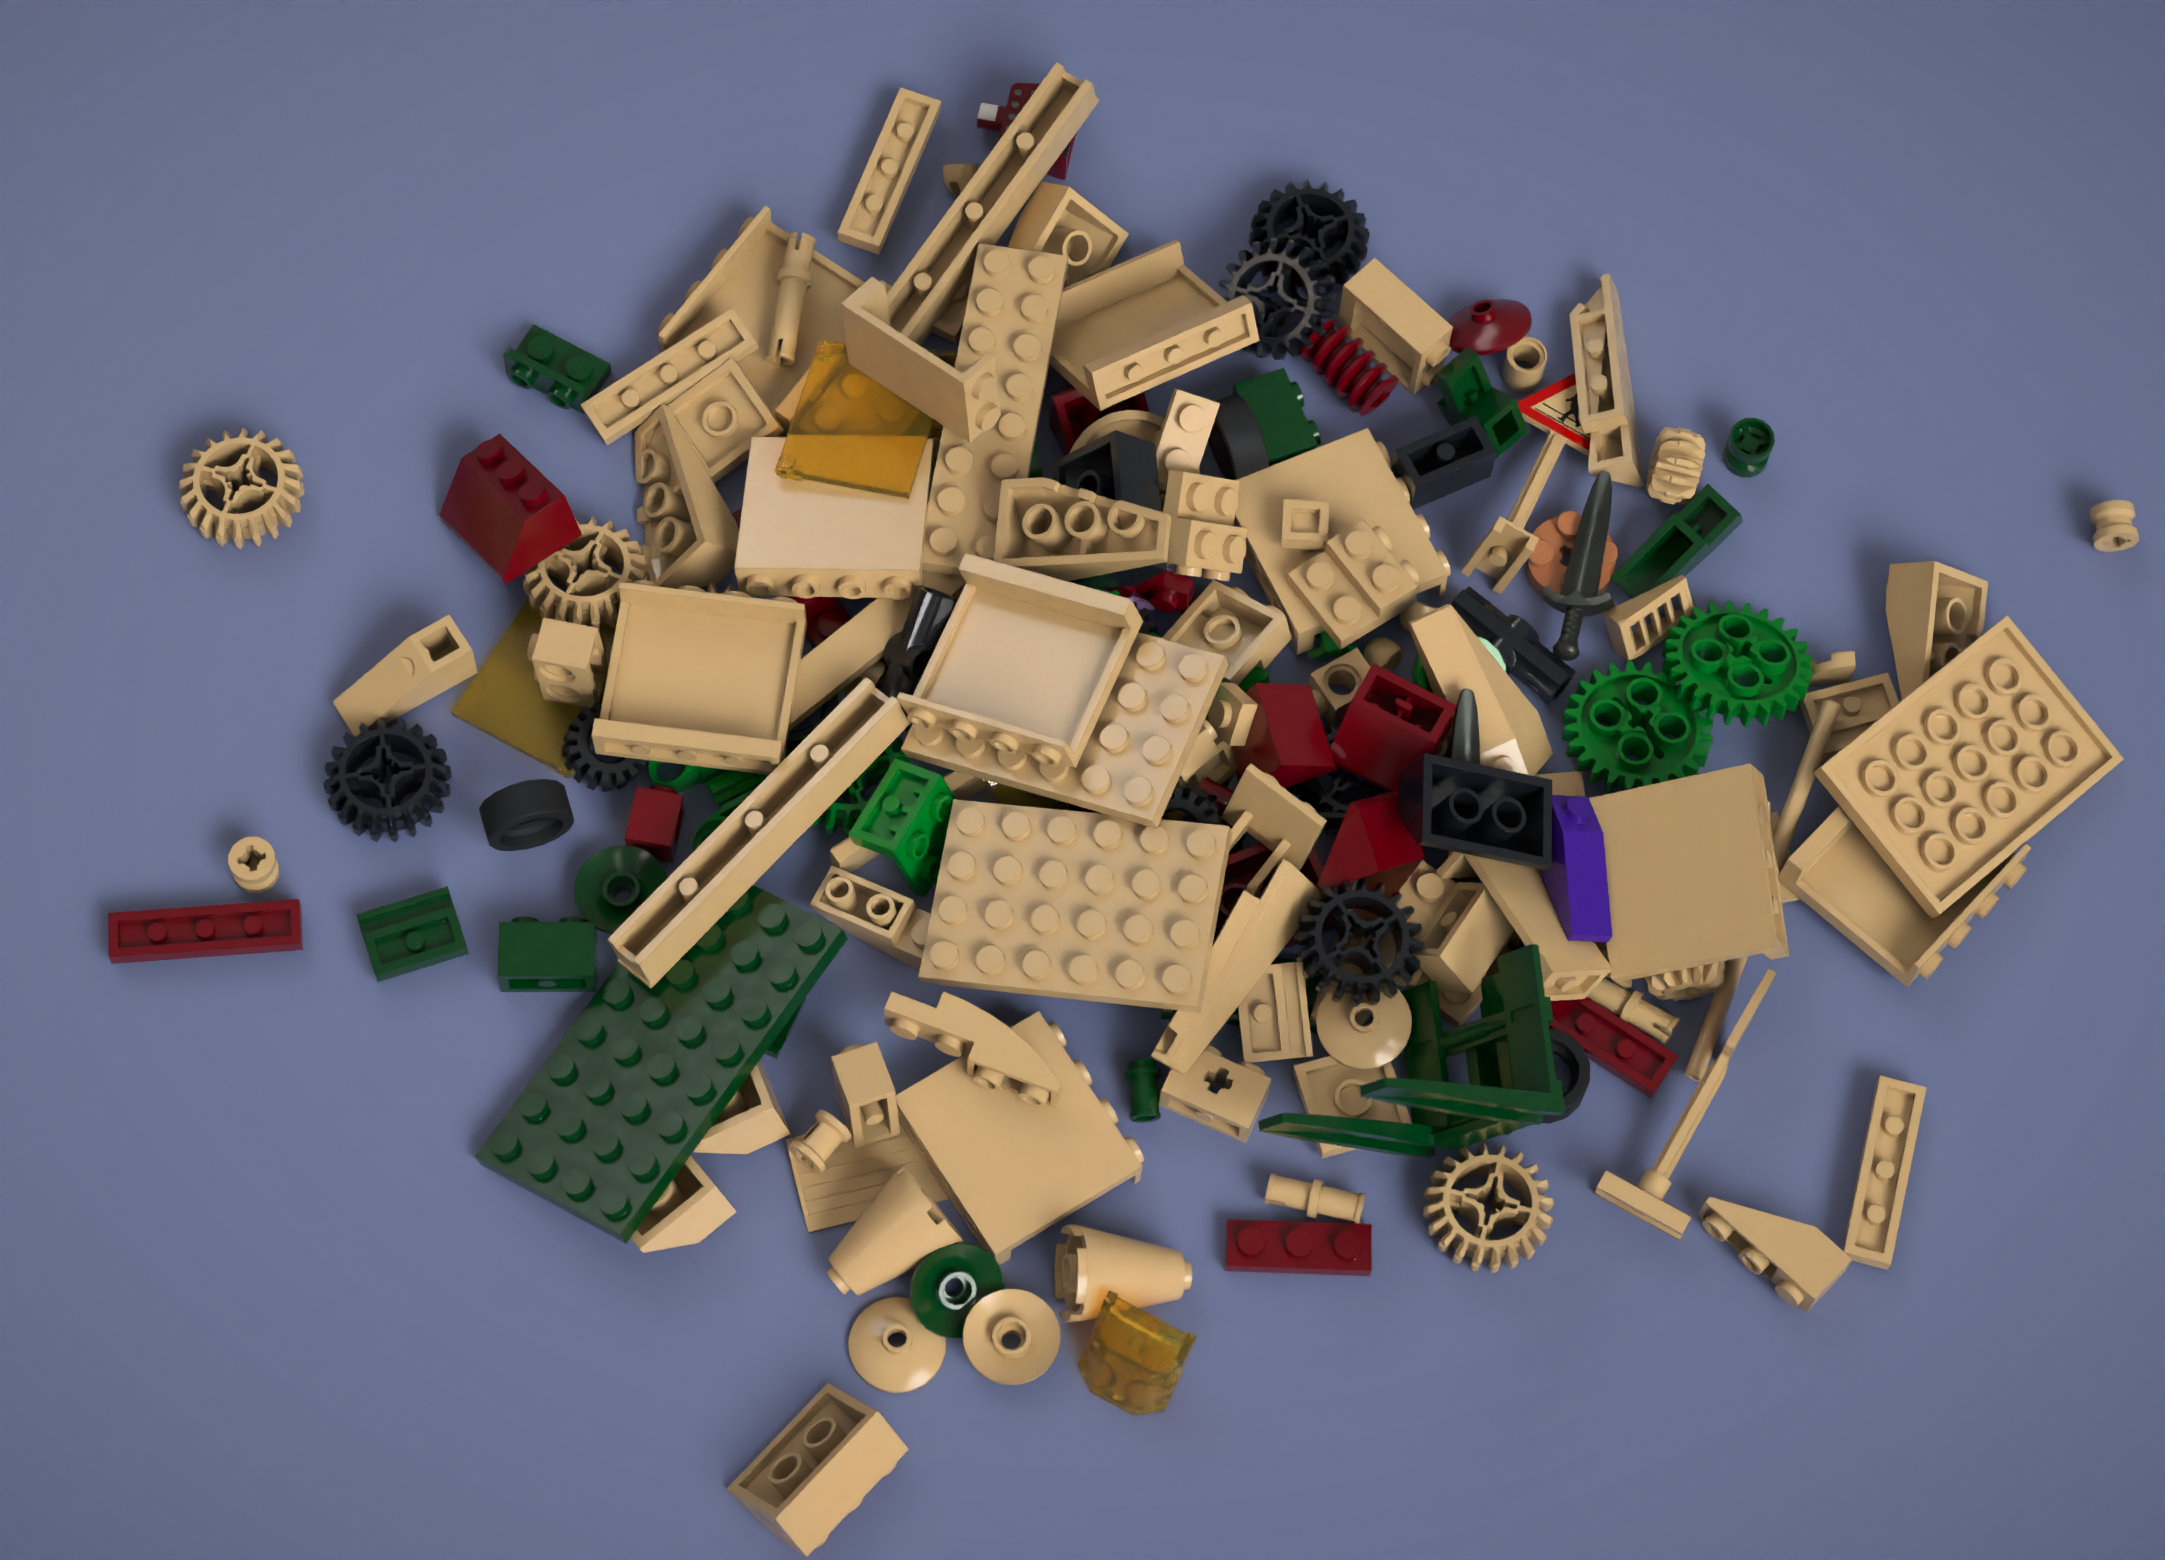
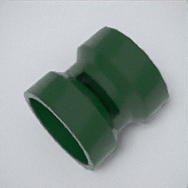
(1754, 438)

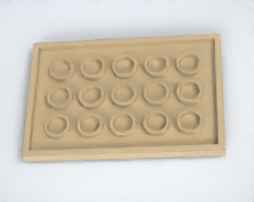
(1132, 749)
(1968, 766)
(1076, 905)

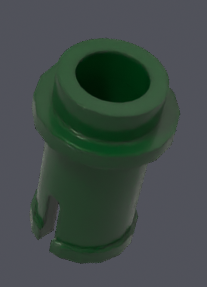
(1143, 1090)

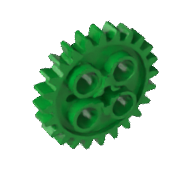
(1737, 664)
(1635, 729)

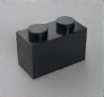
(1444, 462)

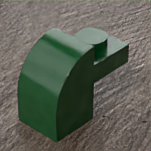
(1470, 394)

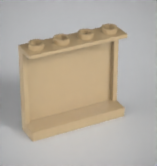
(748, 281)
(1144, 326)
(1359, 486)
(828, 537)
(1024, 662)
(701, 678)
(1690, 874)
(1866, 902)
(1014, 1163)

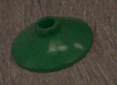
(610, 873)
(945, 1311)

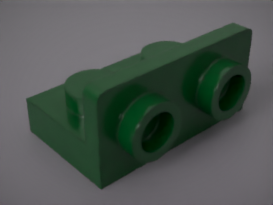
(556, 369)

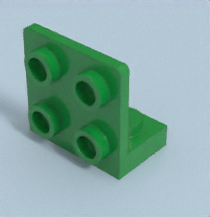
(908, 822)

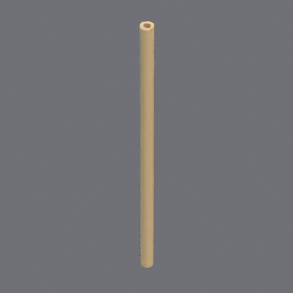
(1781, 840)

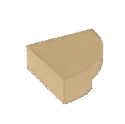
(1835, 671)

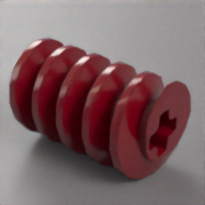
(1349, 370)

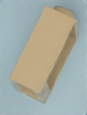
(1395, 326)

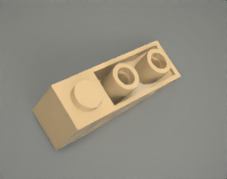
(408, 676)
(1786, 1251)

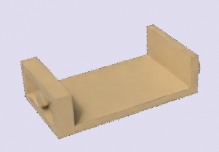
(958, 400)
(1567, 966)

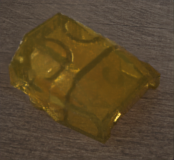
(1134, 1357)

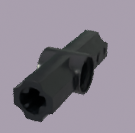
(1517, 645)
(912, 648)

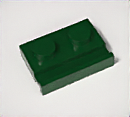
(412, 934)

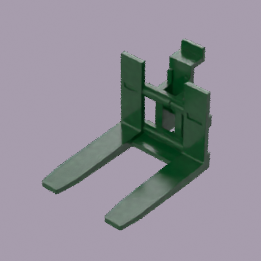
(1506, 1065)

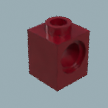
(656, 821)

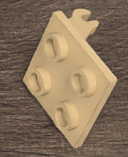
(1274, 819)

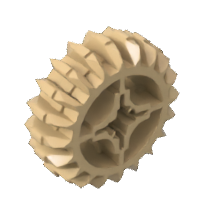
(252, 508)
(591, 585)
(1470, 1205)

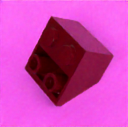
(1389, 728)

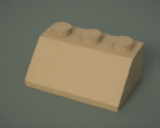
(818, 1468)

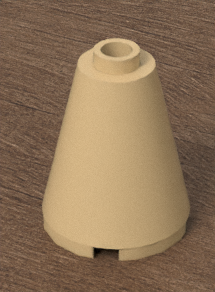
(890, 1236)
(1102, 1261)

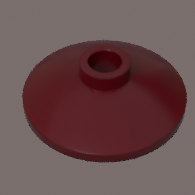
(1489, 326)

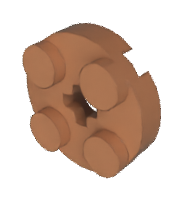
(1558, 536)

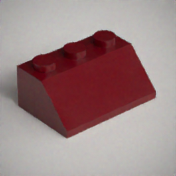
(507, 510)

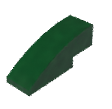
(1679, 543)

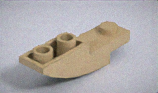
(1183, 436)
(873, 915)
(993, 1049)

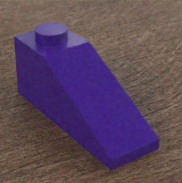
(1578, 871)

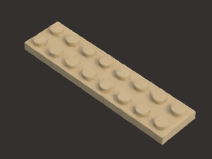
(1014, 317)

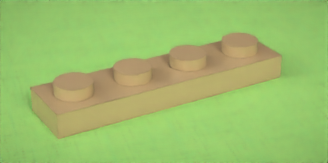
(889, 171)
(668, 375)
(1883, 1172)

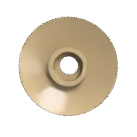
(1364, 1045)
(1016, 1314)
(892, 1367)

